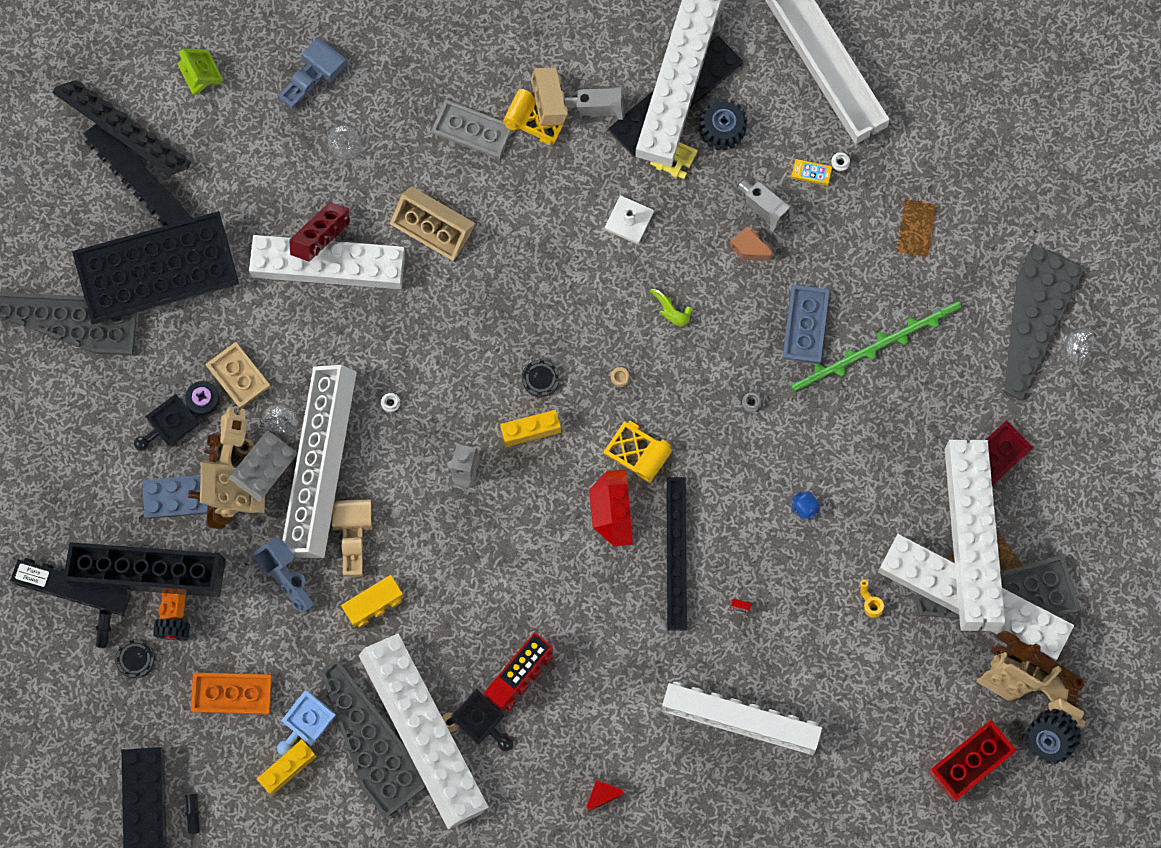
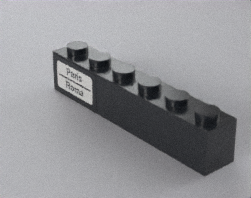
(51, 582)

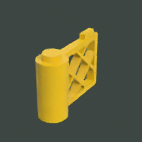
(519, 115)
(652, 457)

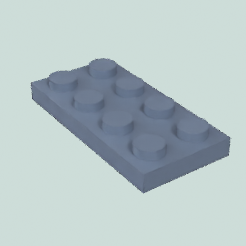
(805, 324)
(170, 497)

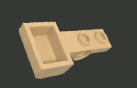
(352, 519)

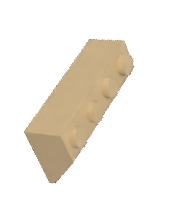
(431, 223)

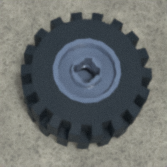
(723, 124)
(1053, 736)

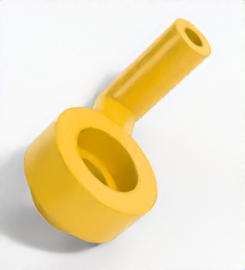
(871, 601)

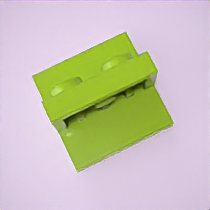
(198, 69)

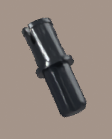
(103, 628)
(192, 813)

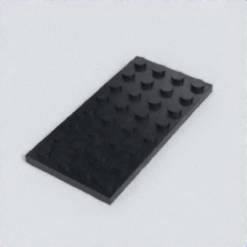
(155, 267)

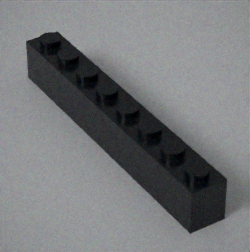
(136, 176)

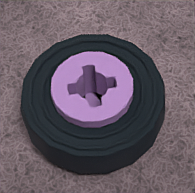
(205, 404)

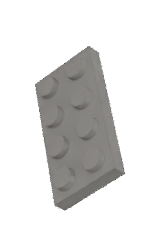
(263, 465)

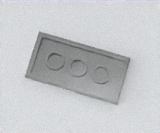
(471, 129)

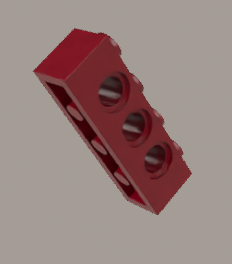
(319, 231)

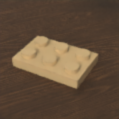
(238, 375)

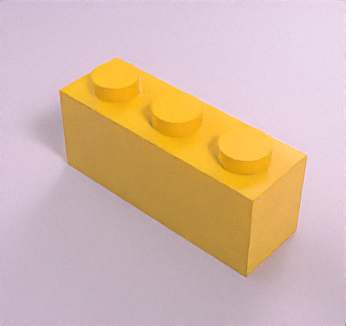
(530, 428)
(373, 602)
(286, 767)

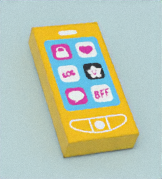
(811, 172)

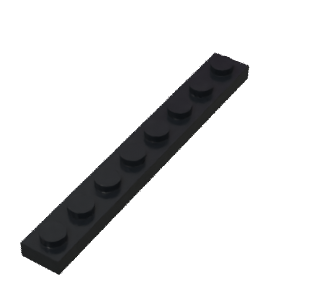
(676, 554)

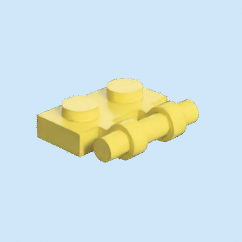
(683, 157)

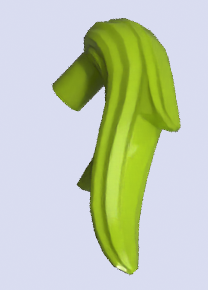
(670, 312)

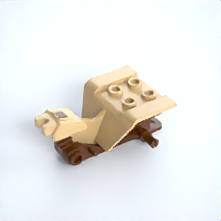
(216, 490)
(1024, 669)

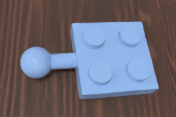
(307, 719)

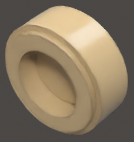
(620, 377)

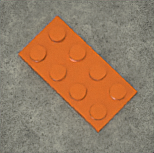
(231, 693)

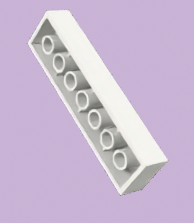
(335, 264)
(741, 719)

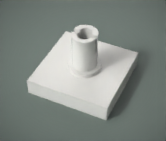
(629, 220)

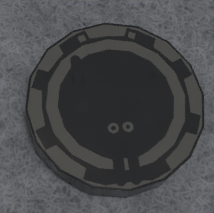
(540, 378)
(135, 658)

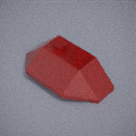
(611, 508)

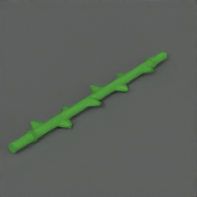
(870, 351)

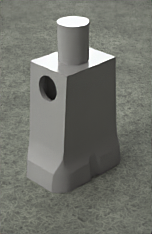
(599, 102)
(767, 205)
(464, 466)

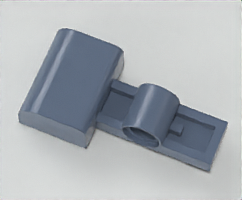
(321, 63)
(273, 559)

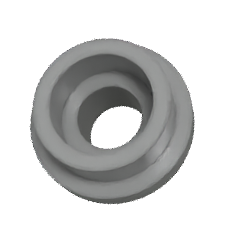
(751, 396)

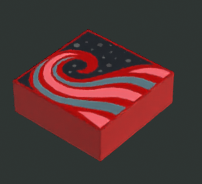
(741, 606)

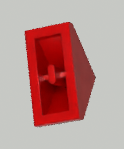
(602, 794)

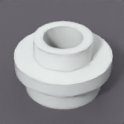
(840, 156)
(390, 396)

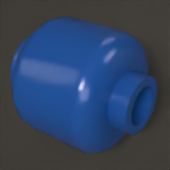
(805, 505)

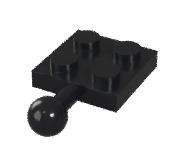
(170, 421)
(478, 719)

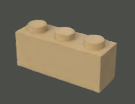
(548, 96)

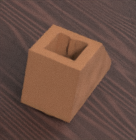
(750, 247)

